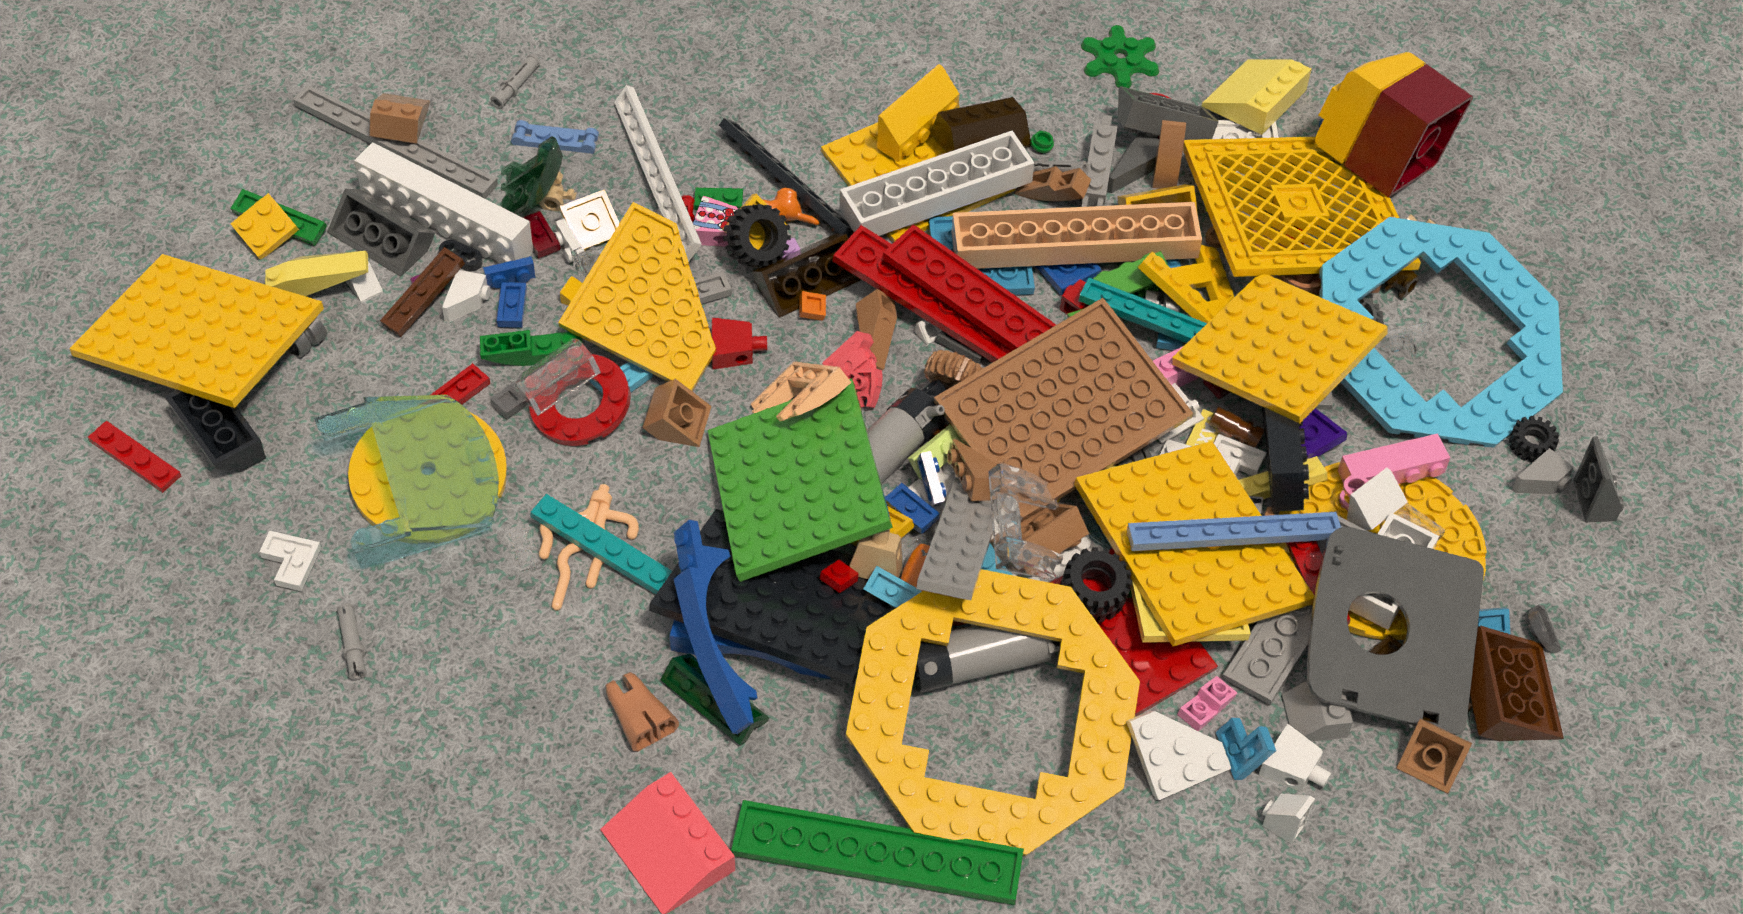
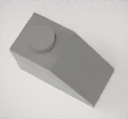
(1544, 475)

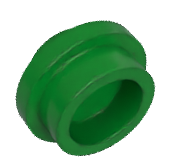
(1042, 142)

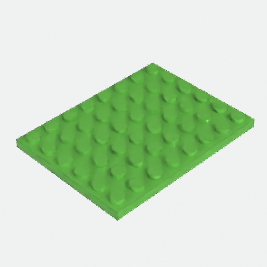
(797, 483)

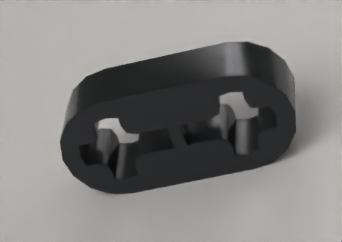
(464, 252)

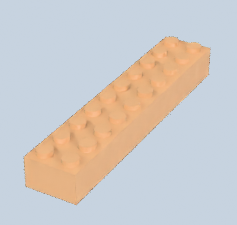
(1076, 234)

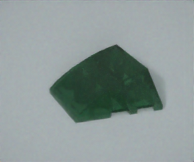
(532, 180)

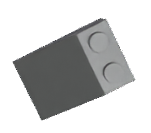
(1597, 486)

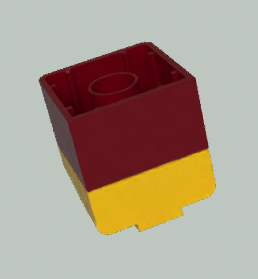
(1391, 120)

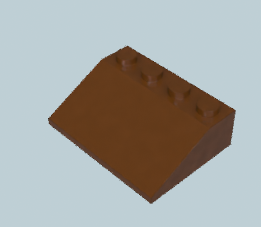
(1512, 689)

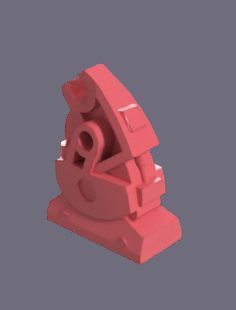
(859, 364)

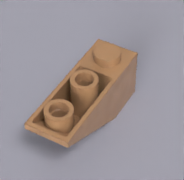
(878, 318)
(971, 470)

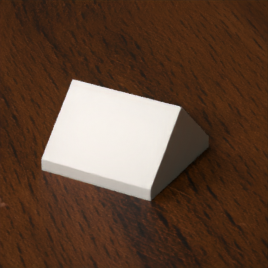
(1375, 500)

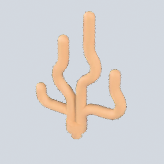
(597, 512)

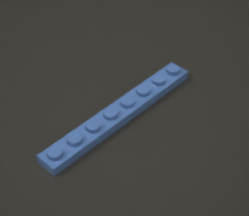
(1232, 531)

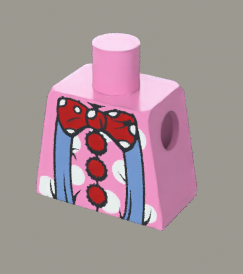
(710, 221)

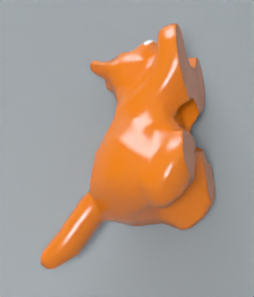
(789, 206)

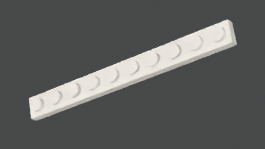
(656, 168)

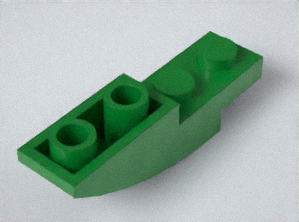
(520, 347)

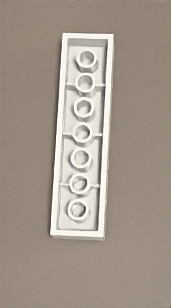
(937, 185)
(443, 205)

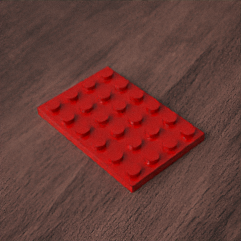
(1158, 665)

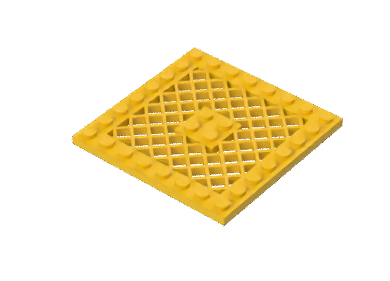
(1293, 202)

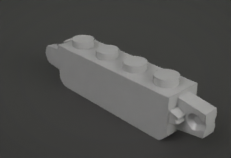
(1100, 162)

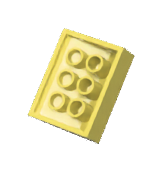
(1259, 92)

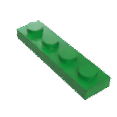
(309, 227)

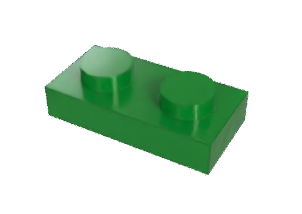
(730, 196)

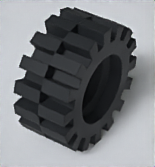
(1536, 428)

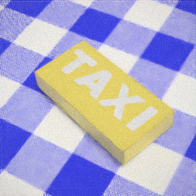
(1203, 431)

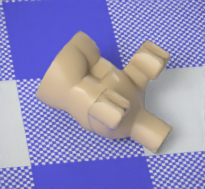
(556, 194)

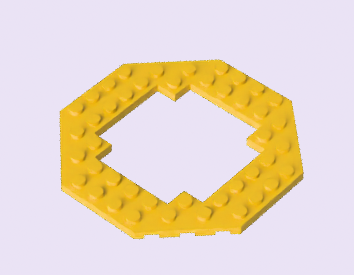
(975, 813)

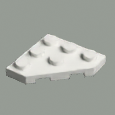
(1174, 753)

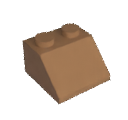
(677, 414)

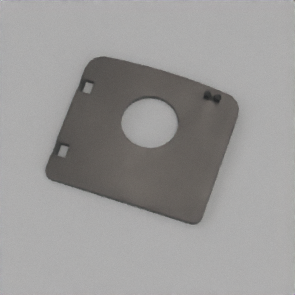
(1441, 612)

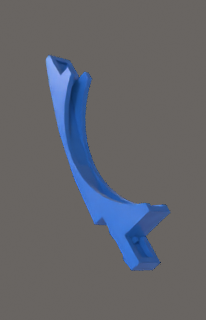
(696, 567)

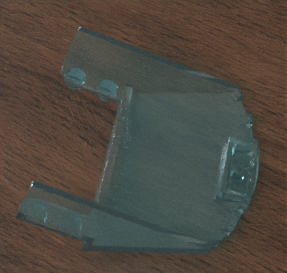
(435, 467)

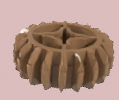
(949, 368)

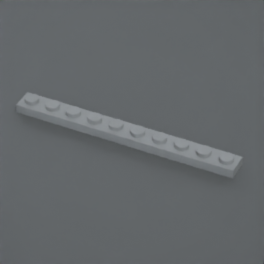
(422, 154)

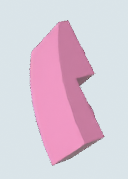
(1207, 703)

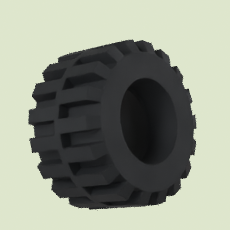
(774, 229)
(1102, 567)

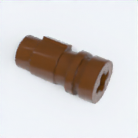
(1234, 427)

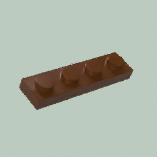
(422, 292)

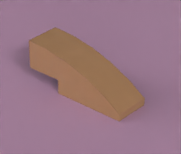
(1169, 154)
(1056, 185)

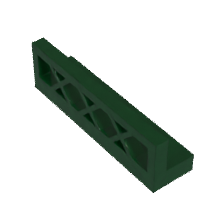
(693, 688)

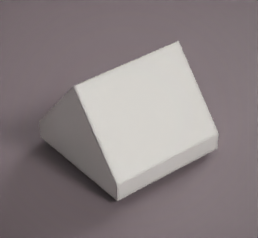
(927, 331)

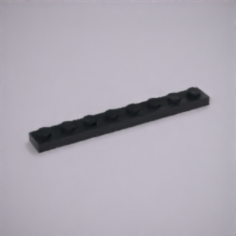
(781, 173)

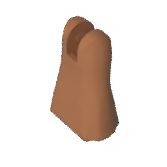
(640, 713)

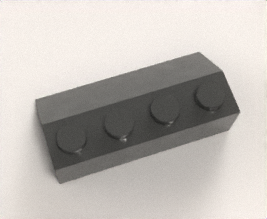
(1146, 111)
(380, 231)

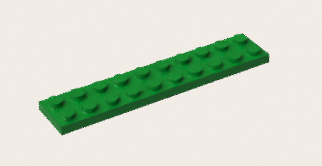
(877, 852)

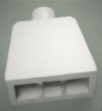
(1295, 761)

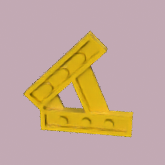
(1182, 280)

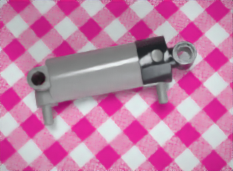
(905, 427)
(976, 654)

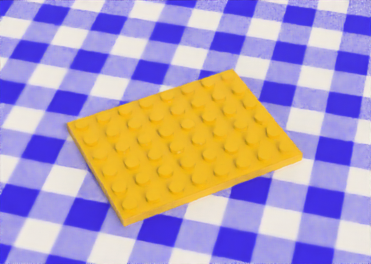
(197, 330)
(1198, 587)

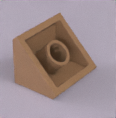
(1434, 755)

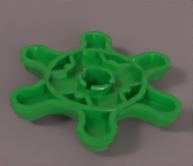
(1120, 68)

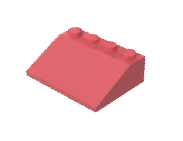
(668, 844)

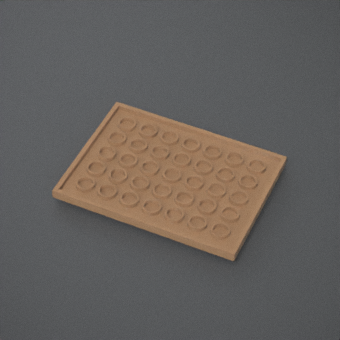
(1066, 402)

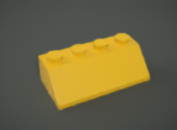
(913, 114)

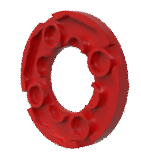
(598, 423)

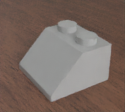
(1315, 718)

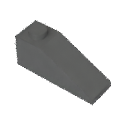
(1135, 163)

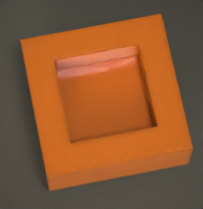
(812, 306)

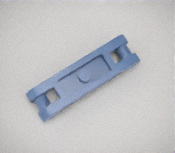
(567, 138)

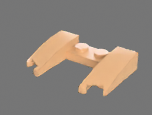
(811, 382)

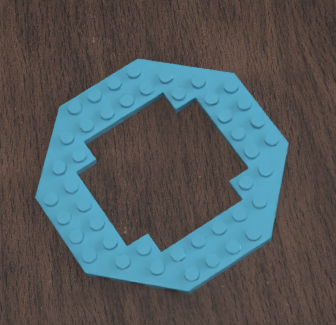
(1387, 395)

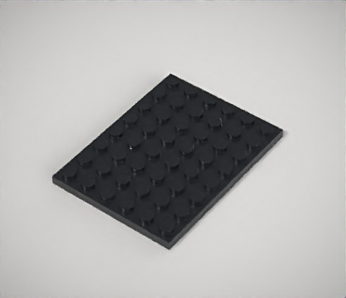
(784, 609)

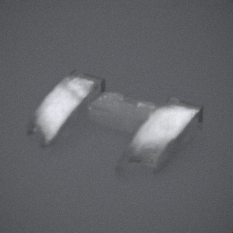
(1012, 554)

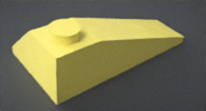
(316, 272)

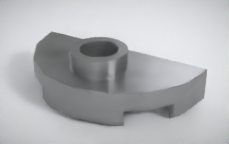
(1542, 628)

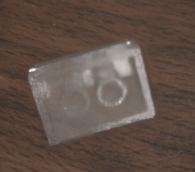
(556, 375)

